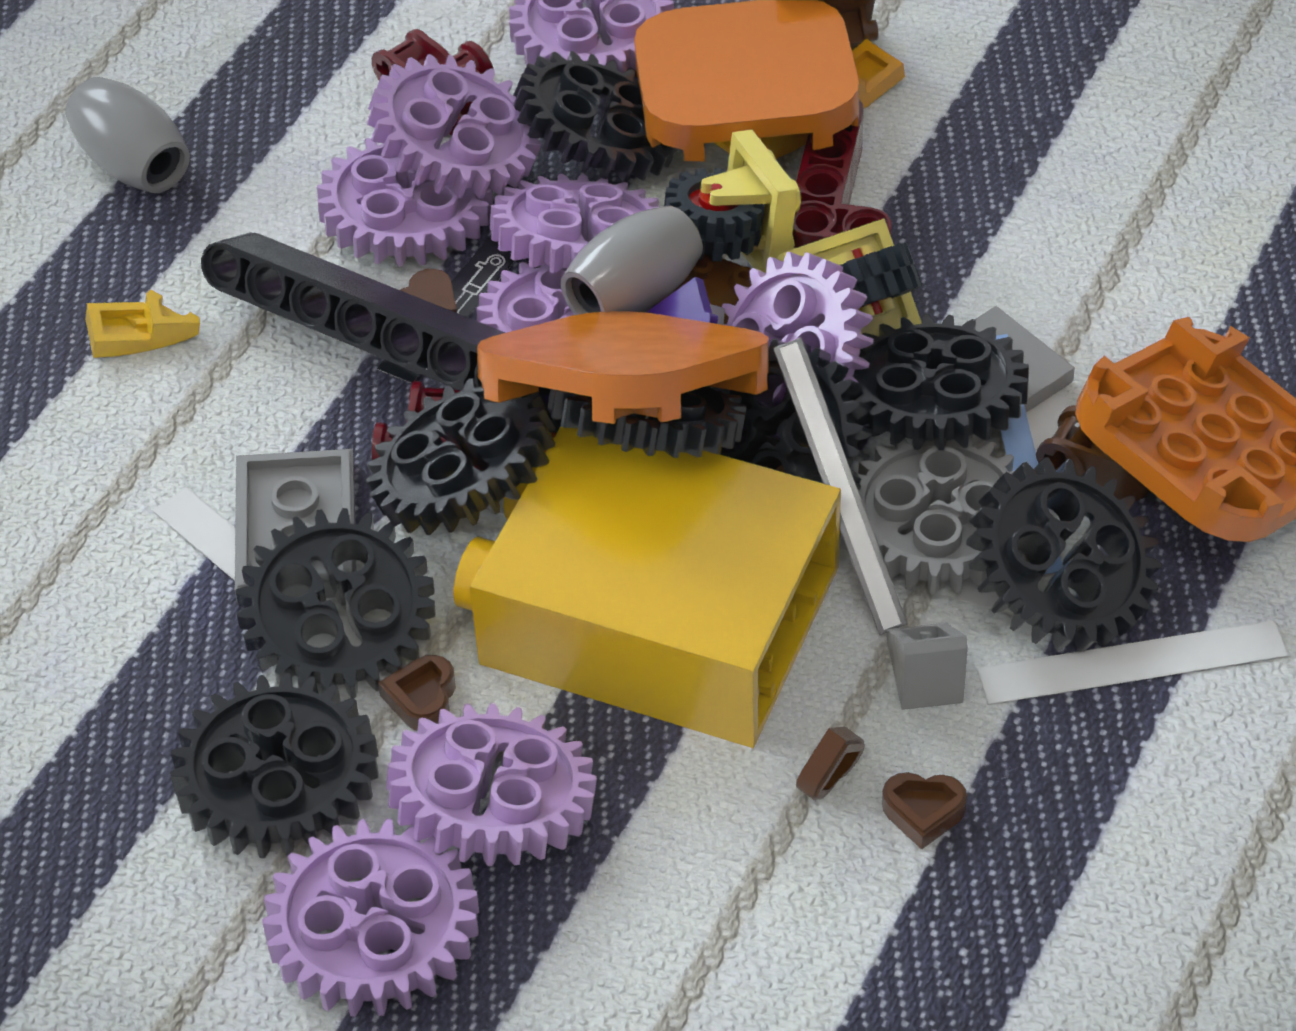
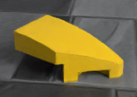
(136, 326)

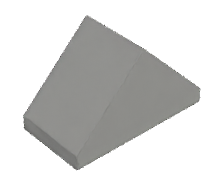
(928, 664)

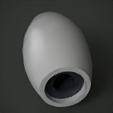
(127, 134)
(633, 263)

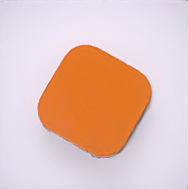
(746, 68)
(624, 361)
(1199, 430)

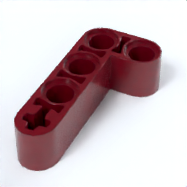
(827, 186)

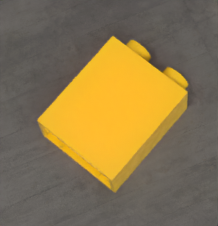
(655, 582)

